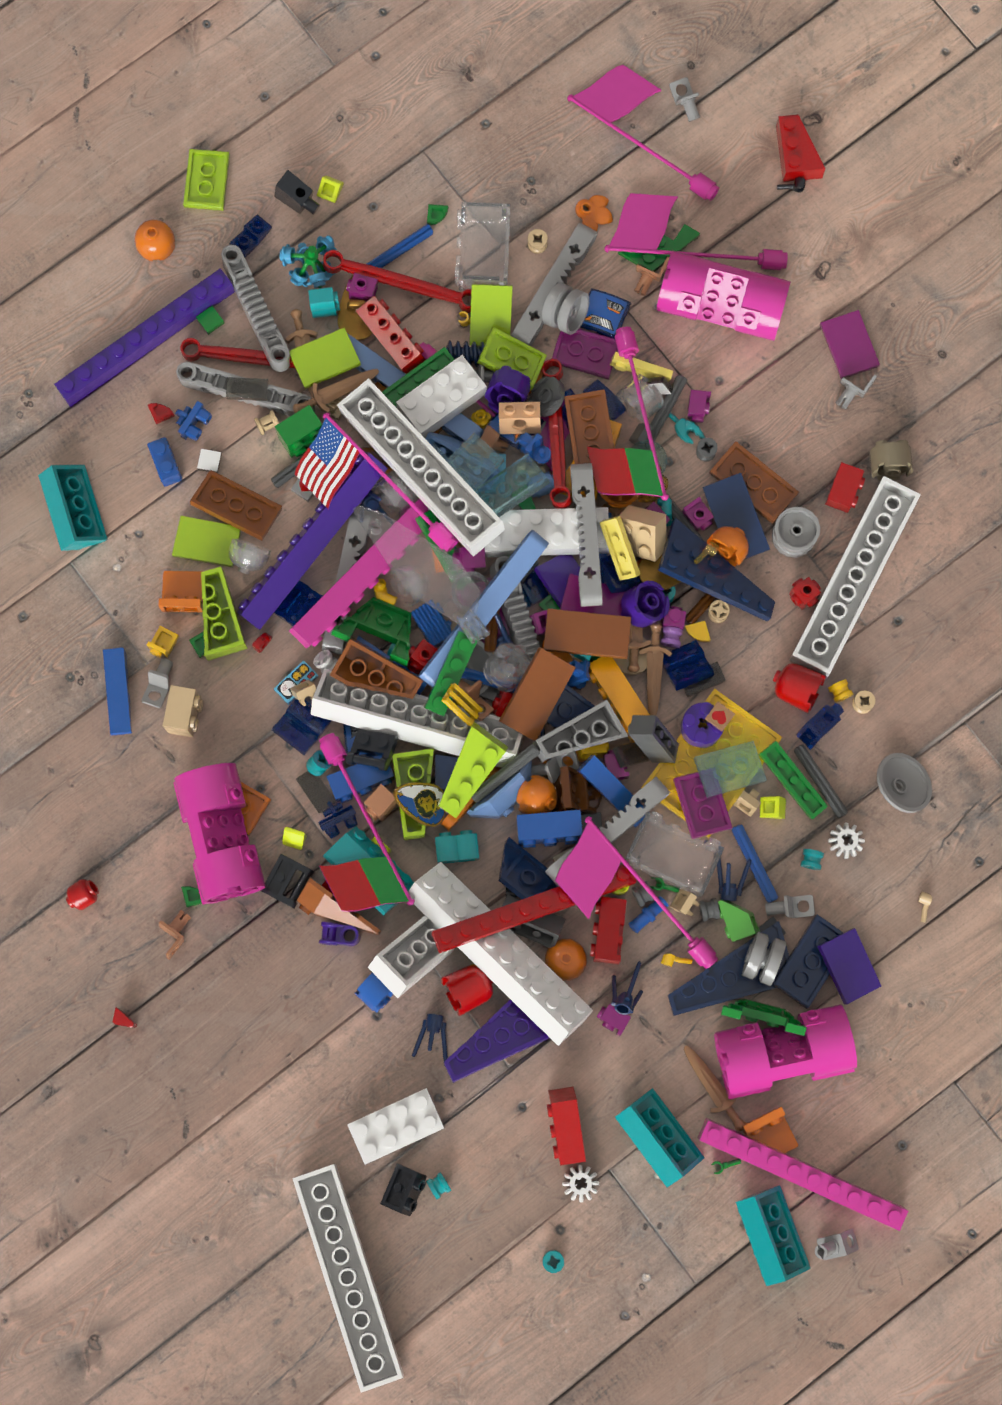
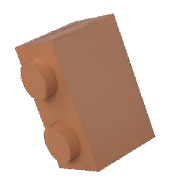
(380, 803)

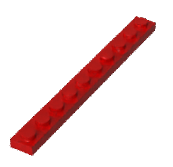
(516, 914)

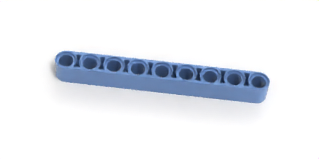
(389, 374)
(493, 595)

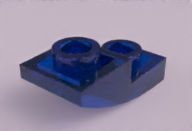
(252, 235)
(615, 406)

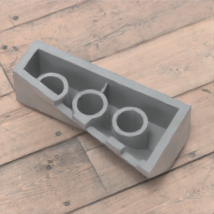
(586, 730)

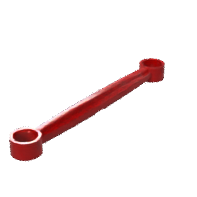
(397, 280)
(228, 353)
(557, 444)

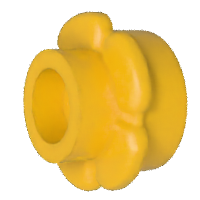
(482, 422)

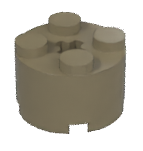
(891, 459)

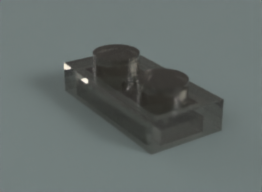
(247, 389)

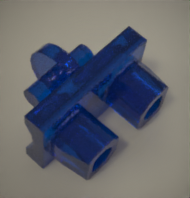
(329, 823)

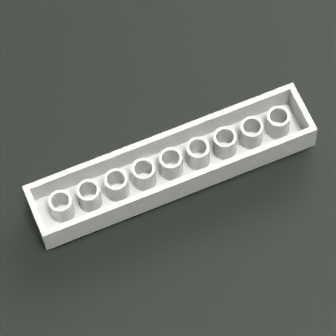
(421, 467)
(855, 577)
(404, 718)
(502, 956)
(348, 1278)

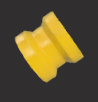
(840, 691)

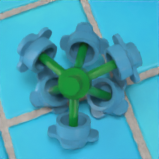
(308, 257)

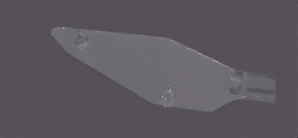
(426, 571)

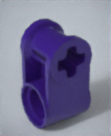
(337, 934)

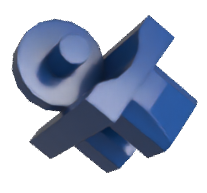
(190, 419)
(535, 448)
(580, 674)

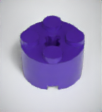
(507, 386)
(645, 604)
(692, 733)

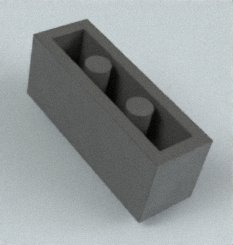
(653, 738)
(541, 930)

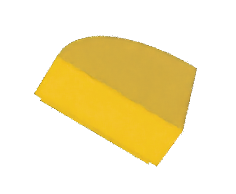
(698, 631)

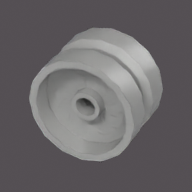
(565, 308)
(805, 536)
(760, 957)

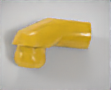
(381, 592)

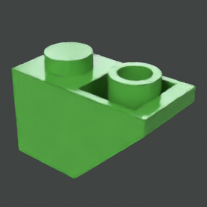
(738, 920)

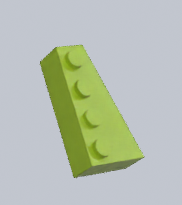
(221, 623)
(474, 764)
(411, 768)

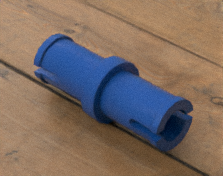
(647, 915)

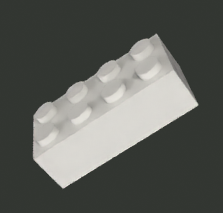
(442, 396)
(408, 957)
(395, 1126)

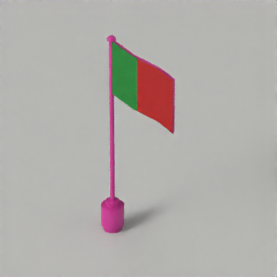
(628, 469)
(367, 880)

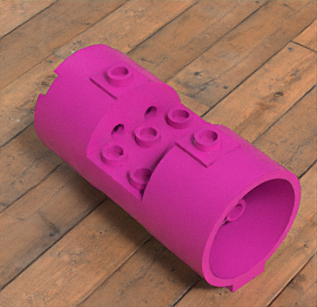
(723, 295)
(212, 806)
(757, 1057)

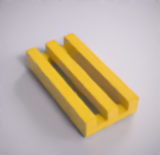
(464, 702)

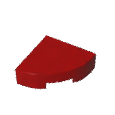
(160, 412)
(261, 642)

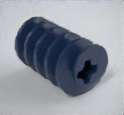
(470, 353)

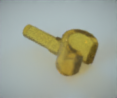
(710, 549)

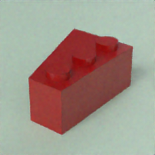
(797, 150)
(608, 930)
(566, 1126)

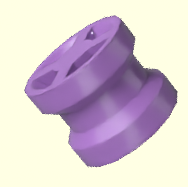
(671, 637)

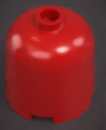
(798, 686)
(467, 988)

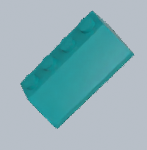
(72, 506)
(356, 846)
(659, 1137)
(773, 1235)

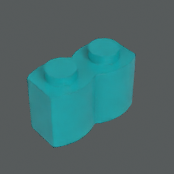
(324, 302)
(457, 847)

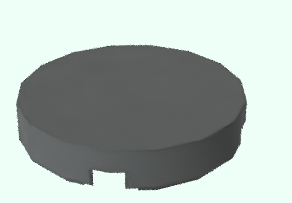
(549, 393)

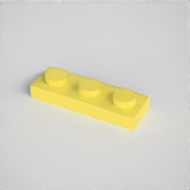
(644, 368)
(619, 548)

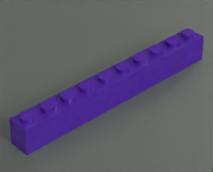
(144, 337)
(309, 543)

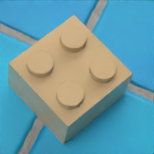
(645, 531)
(182, 711)

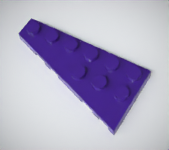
(501, 1037)

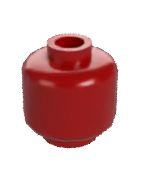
(82, 894)

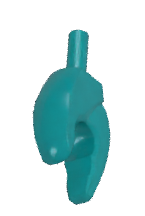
(685, 426)

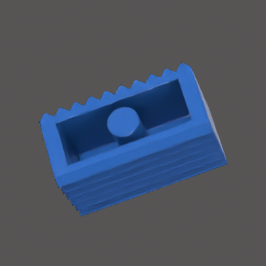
(165, 461)
(432, 624)

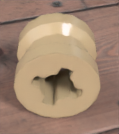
(537, 246)
(719, 607)
(860, 705)

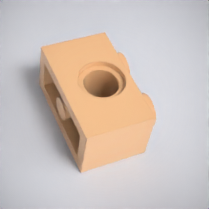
(519, 417)

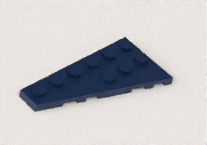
(712, 573)
(723, 980)

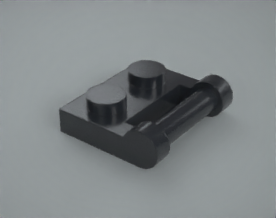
(372, 743)
(281, 877)

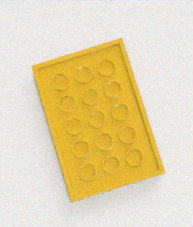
(739, 730)

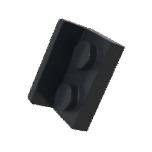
(403, 1190)

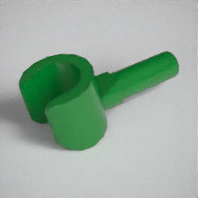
(661, 885)
(724, 1165)

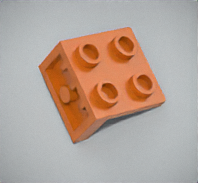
(181, 592)
(772, 1130)

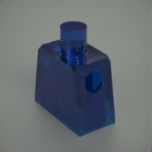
(820, 725)

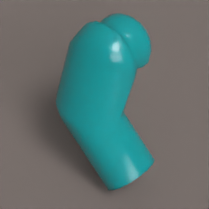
(666, 507)

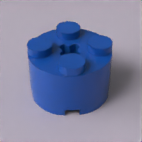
(374, 993)

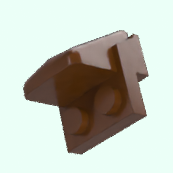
(575, 792)

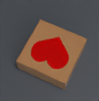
(719, 716)

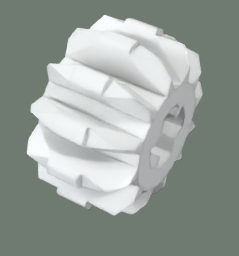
(853, 839)
(582, 1191)

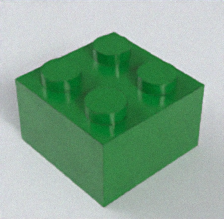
(298, 431)

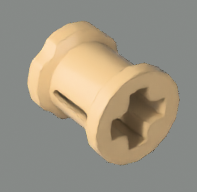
(266, 422)

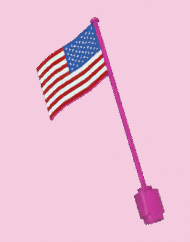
(331, 461)

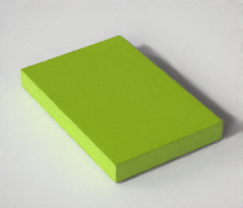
(206, 179)
(489, 308)
(508, 351)
(324, 358)
(204, 541)

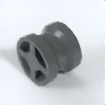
(703, 452)
(641, 895)
(709, 909)

